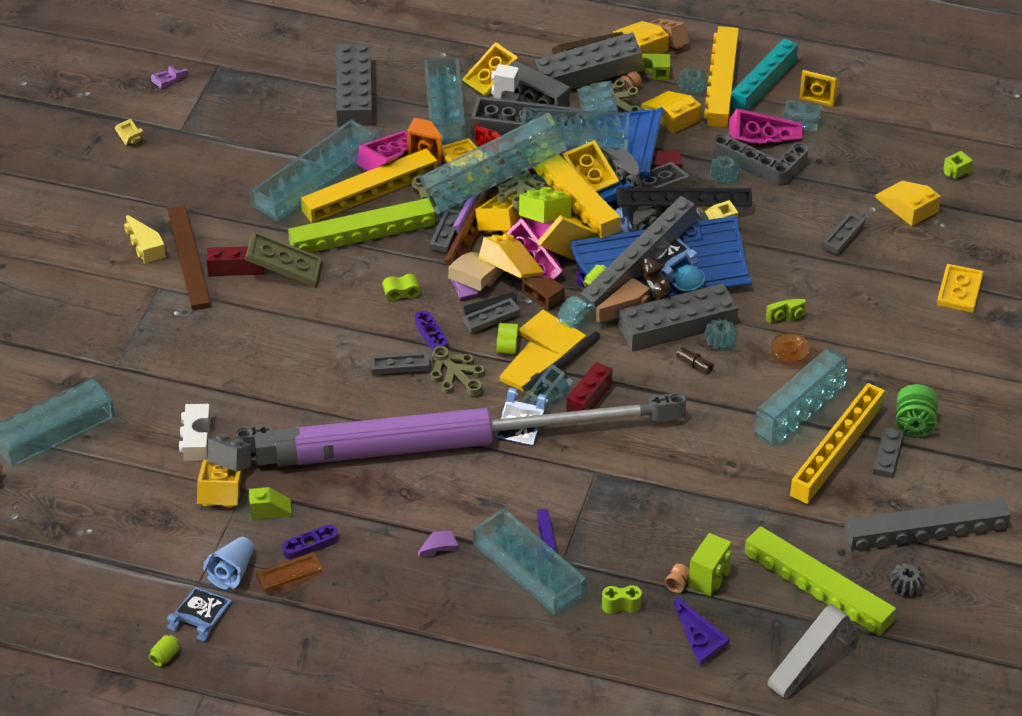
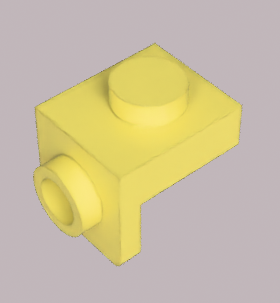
(129, 132)

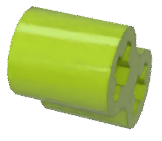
(401, 287)
(507, 338)
(621, 599)

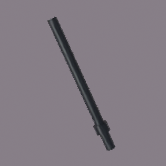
(562, 360)

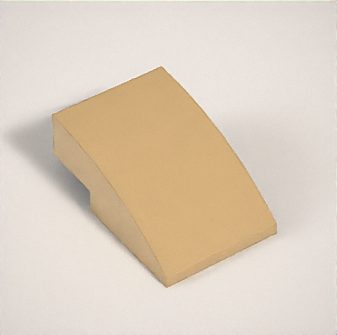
(473, 271)

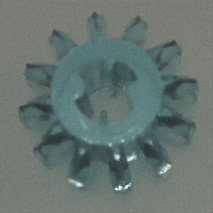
(692, 80)
(724, 169)
(572, 311)
(720, 333)

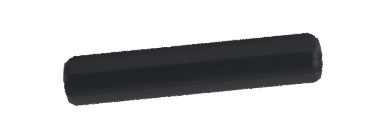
(468, 309)

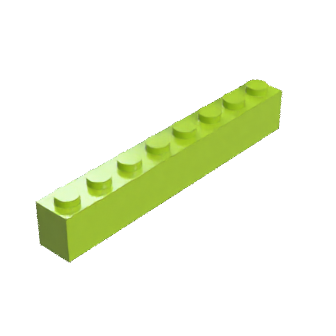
(363, 226)
(820, 580)

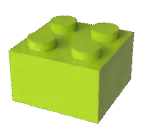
(544, 204)
(710, 564)

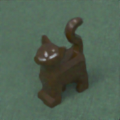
(655, 279)

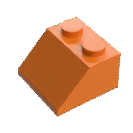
(424, 135)

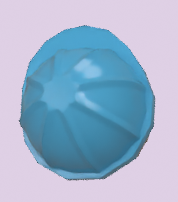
(688, 278)

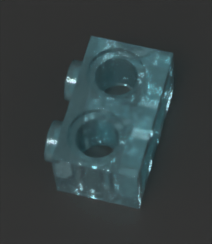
(803, 112)

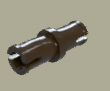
(695, 360)

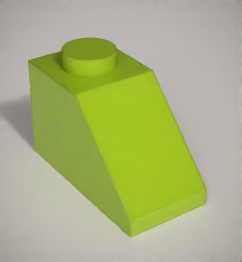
(268, 504)

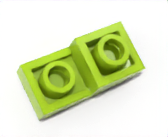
(790, 309)

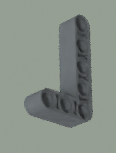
(761, 164)

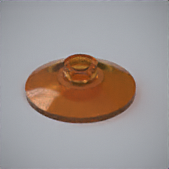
(790, 347)

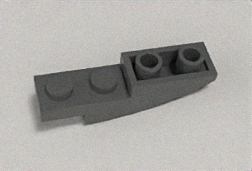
(624, 164)
(645, 216)

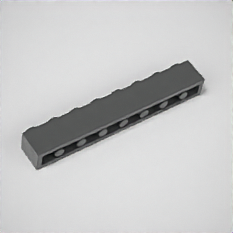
(648, 244)
(927, 523)

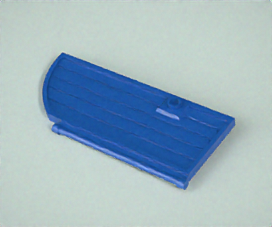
(641, 145)
(713, 240)

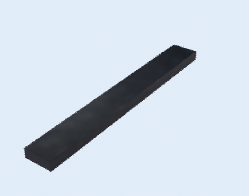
(667, 196)

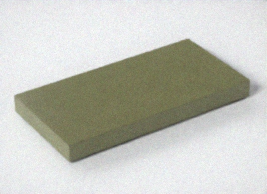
(283, 258)

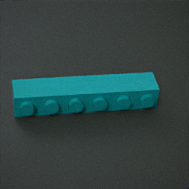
(764, 75)

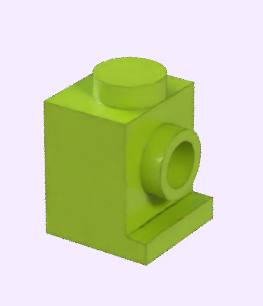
(958, 165)

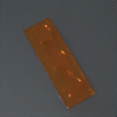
(289, 571)

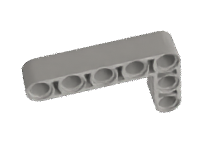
(826, 628)

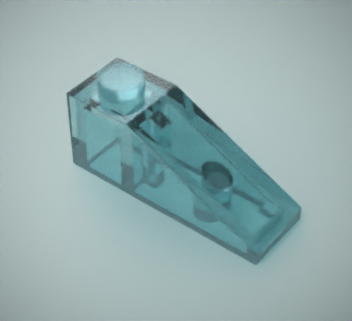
(551, 383)

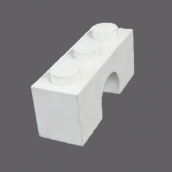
(505, 80)
(194, 433)

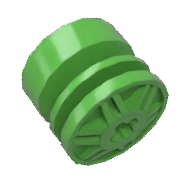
(917, 410)

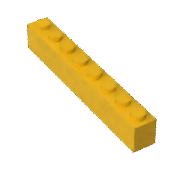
(722, 73)
(366, 186)
(585, 199)
(837, 443)

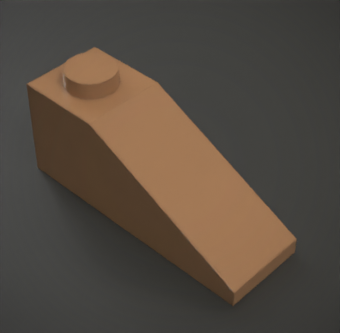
(676, 30)
(629, 295)

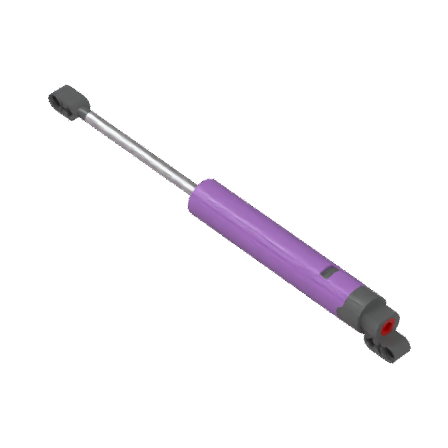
(423, 432)

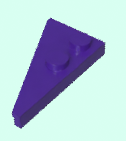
(701, 634)

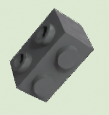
(229, 452)

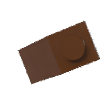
(543, 291)

